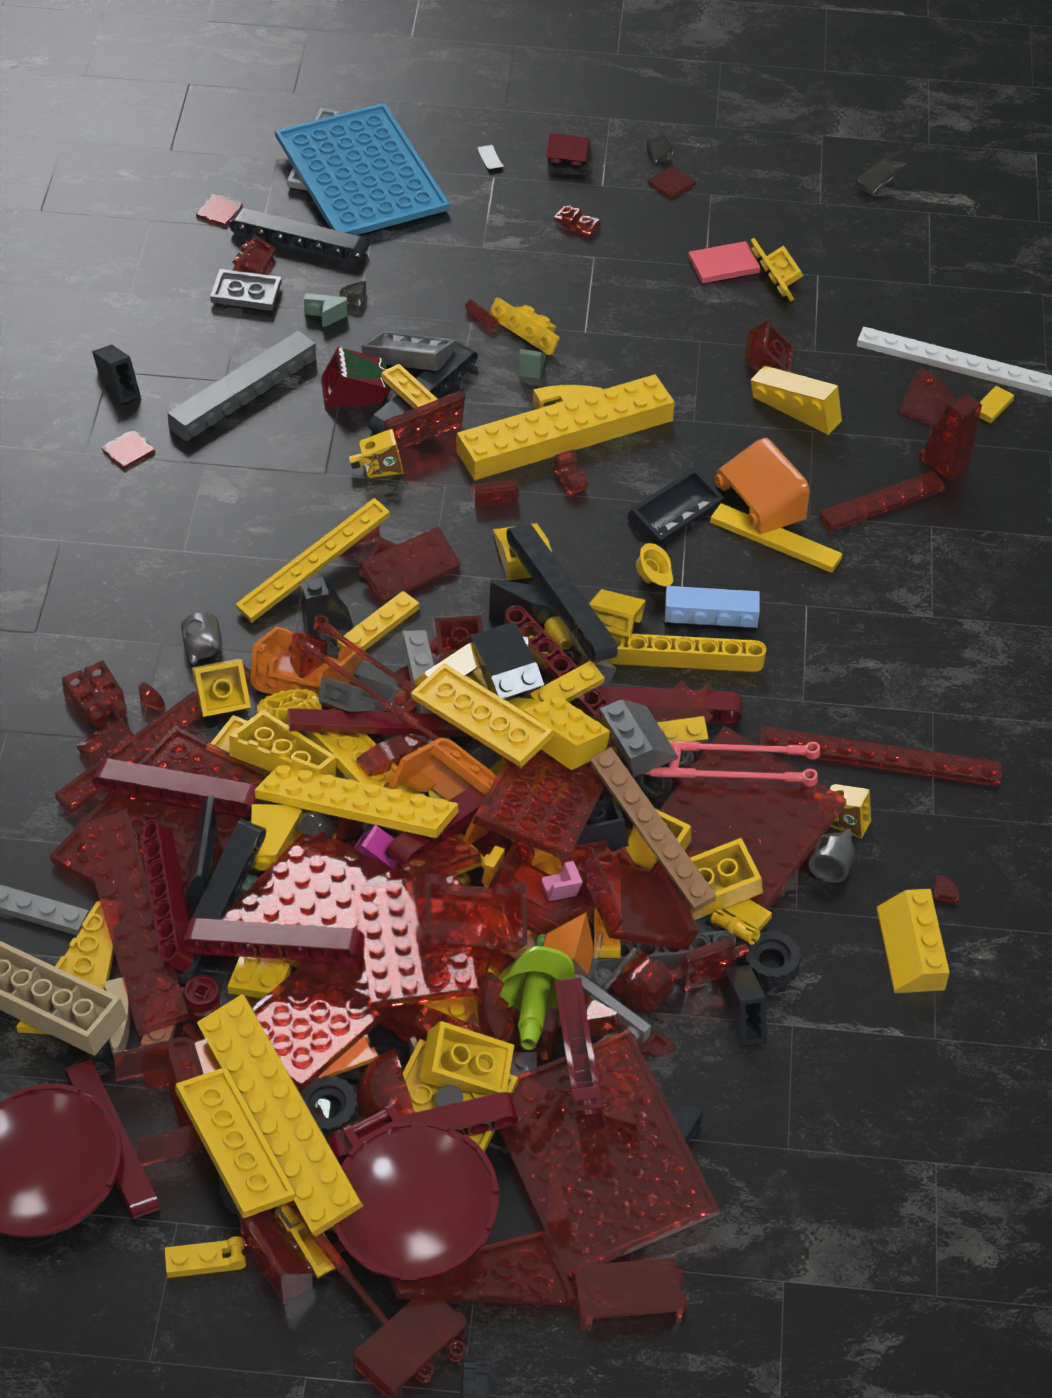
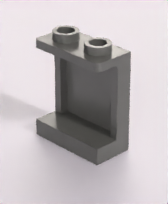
(352, 697)

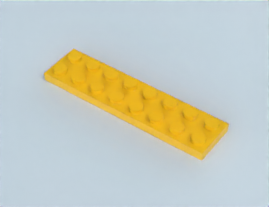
(357, 801)

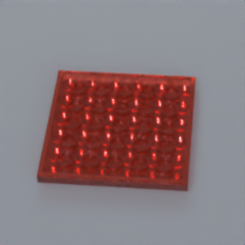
(772, 816)

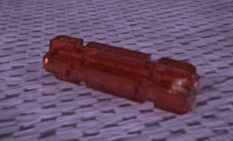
(481, 314)

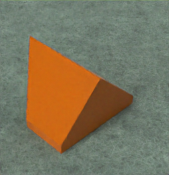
(575, 941)

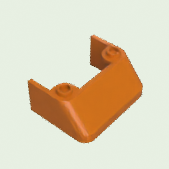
(448, 771)

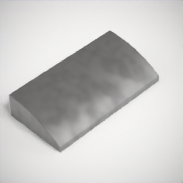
(410, 350)

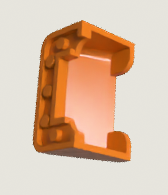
(768, 486)
(274, 673)

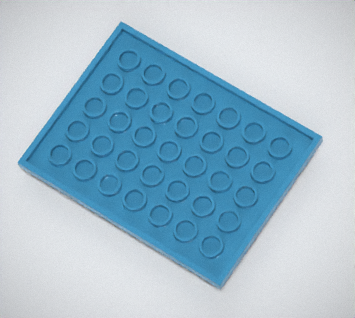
(362, 170)

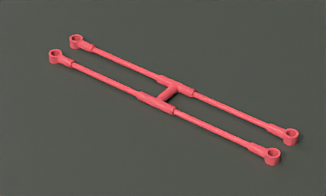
(678, 746)

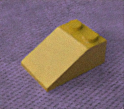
(466, 1060)

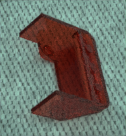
(162, 1067)

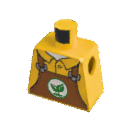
(378, 455)
(857, 811)

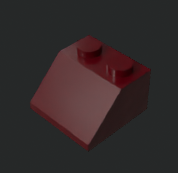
(568, 148)

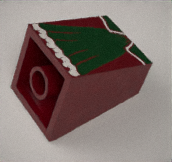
(353, 379)

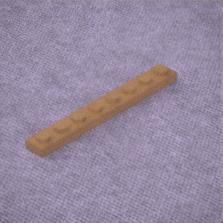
(653, 830)

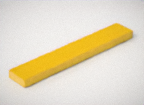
(778, 539)

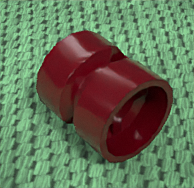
(201, 997)

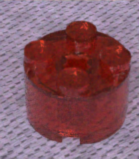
(644, 984)

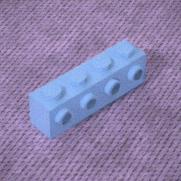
(712, 606)

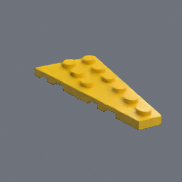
(88, 956)

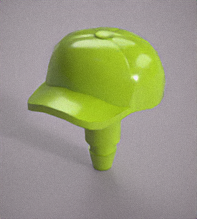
(532, 988)

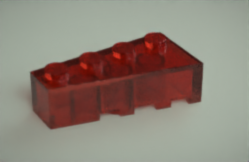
(953, 437)

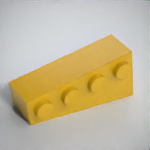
(799, 397)
(269, 743)

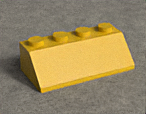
(913, 942)

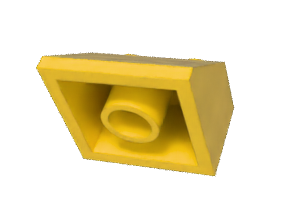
(221, 687)

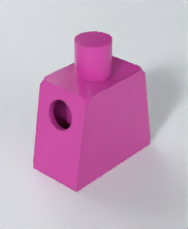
(375, 844)

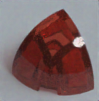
(491, 1007)
(383, 1084)

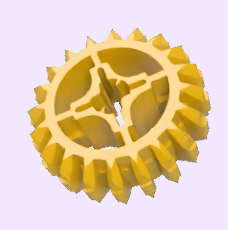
(278, 703)

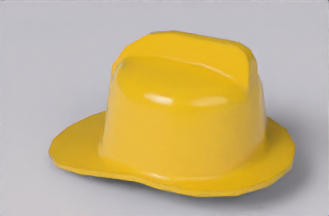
(654, 565)

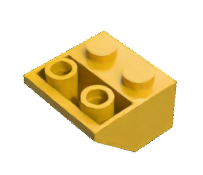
(641, 852)

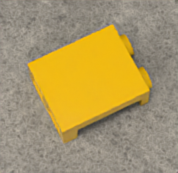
(618, 611)

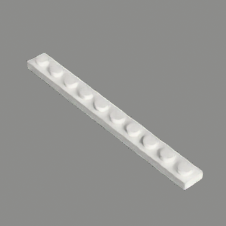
(956, 361)

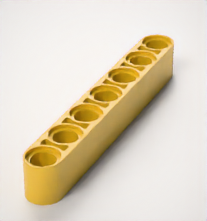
(689, 652)

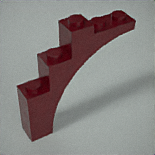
(578, 1046)

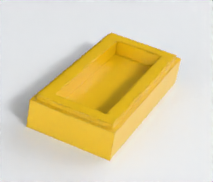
(995, 403)

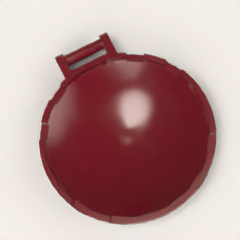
(54, 1159)
(422, 1194)

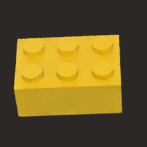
(575, 733)
(729, 874)

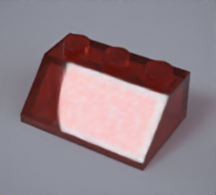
(276, 1255)

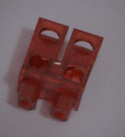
(96, 694)

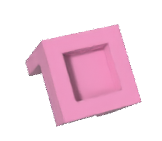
(564, 884)

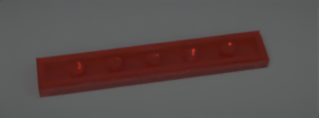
(882, 500)

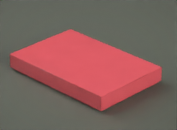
(724, 262)

